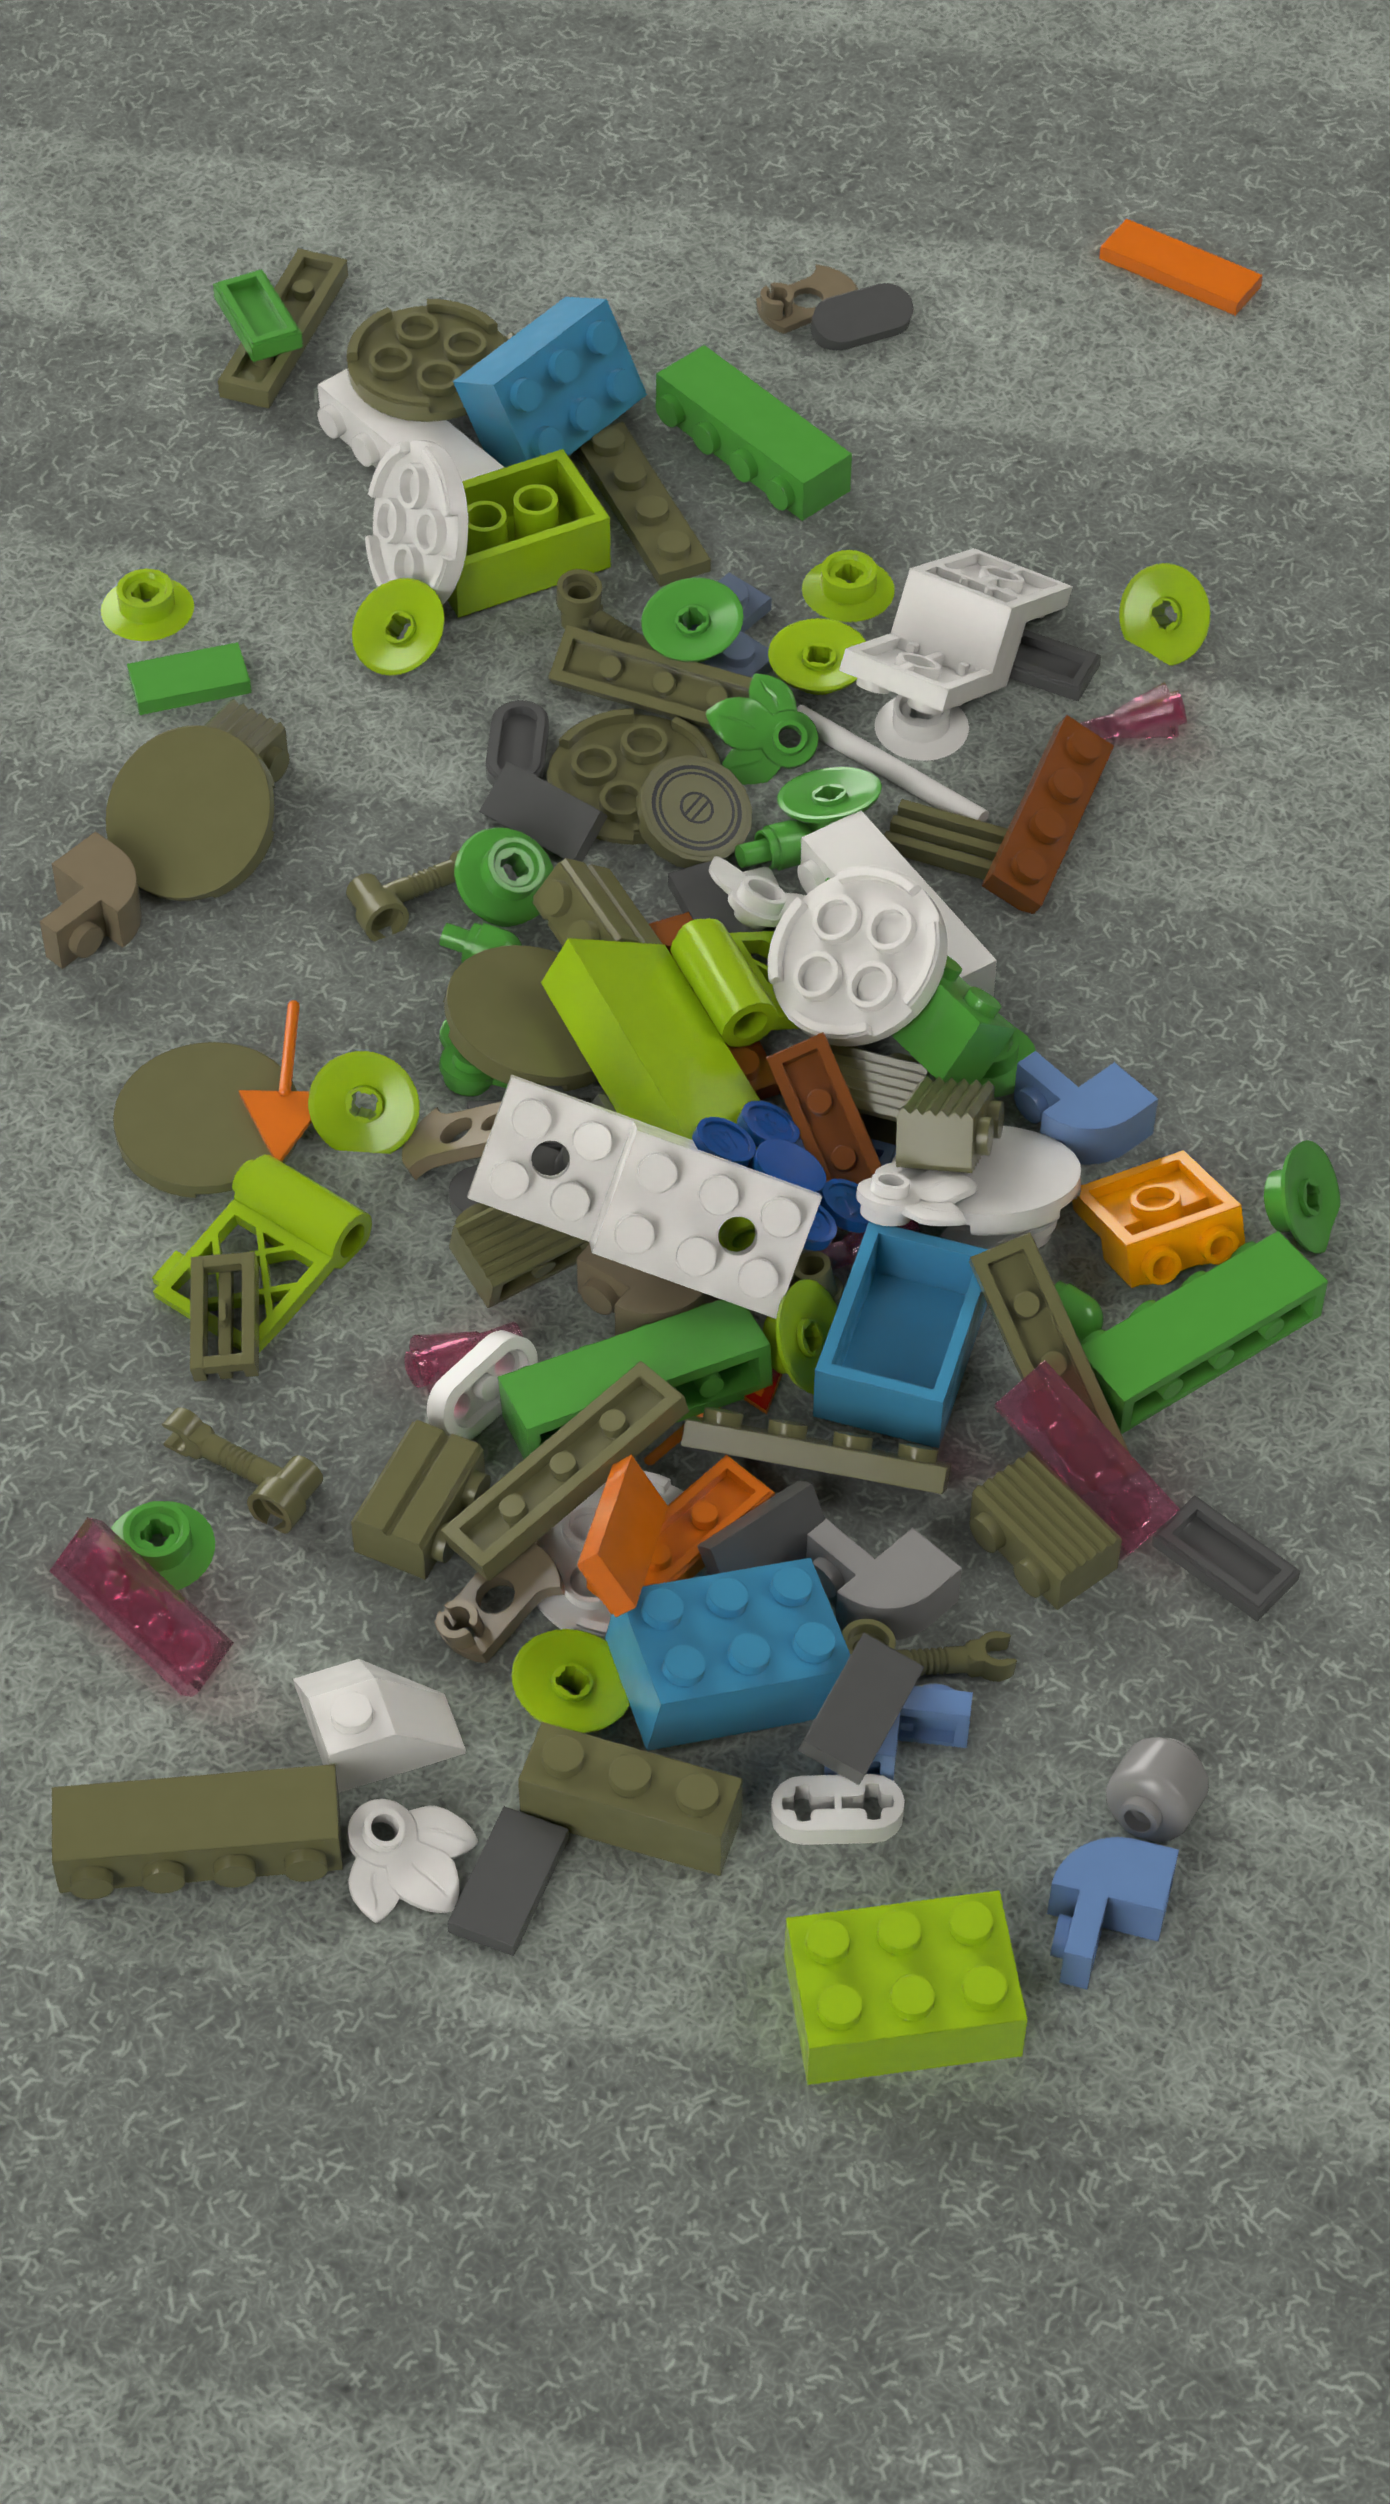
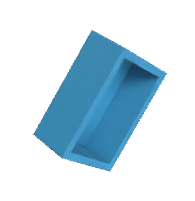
(551, 383)
(901, 1336)
(728, 1653)

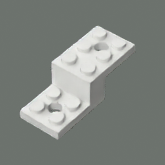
(955, 631)
(644, 1196)

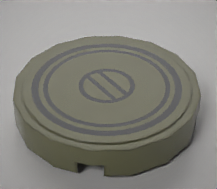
(693, 811)

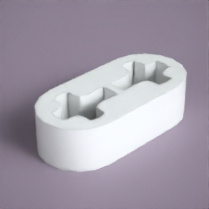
(837, 1809)

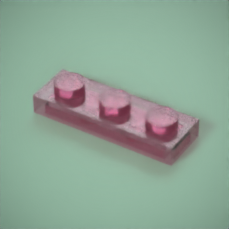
(1086, 1456)
(141, 1607)

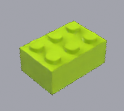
(528, 531)
(904, 1987)

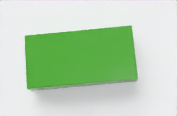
(257, 315)
(189, 678)

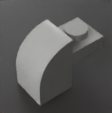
(901, 1587)

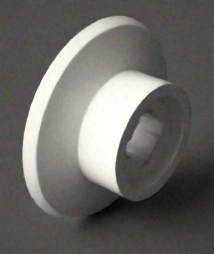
(919, 737)

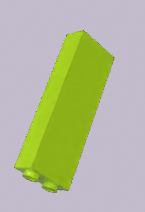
(649, 1042)

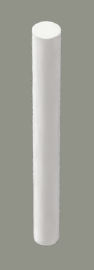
(893, 768)

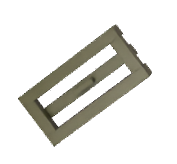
(949, 833)
(225, 1362)

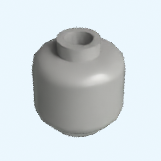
(1158, 1785)

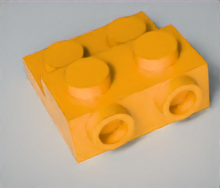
(1161, 1219)

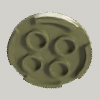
(411, 357)
(611, 757)
(192, 812)
(508, 1022)
(185, 1119)

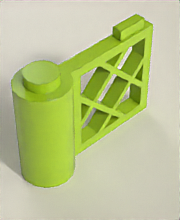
(729, 980)
(294, 1217)

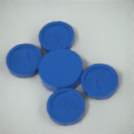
(778, 1156)

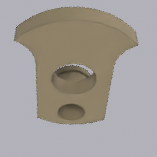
(824, 283)
(431, 1139)
(533, 1580)

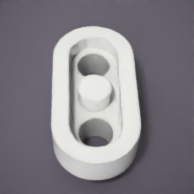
(469, 1394)

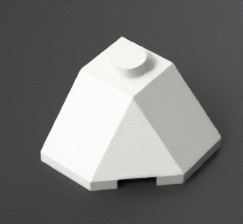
(375, 1722)

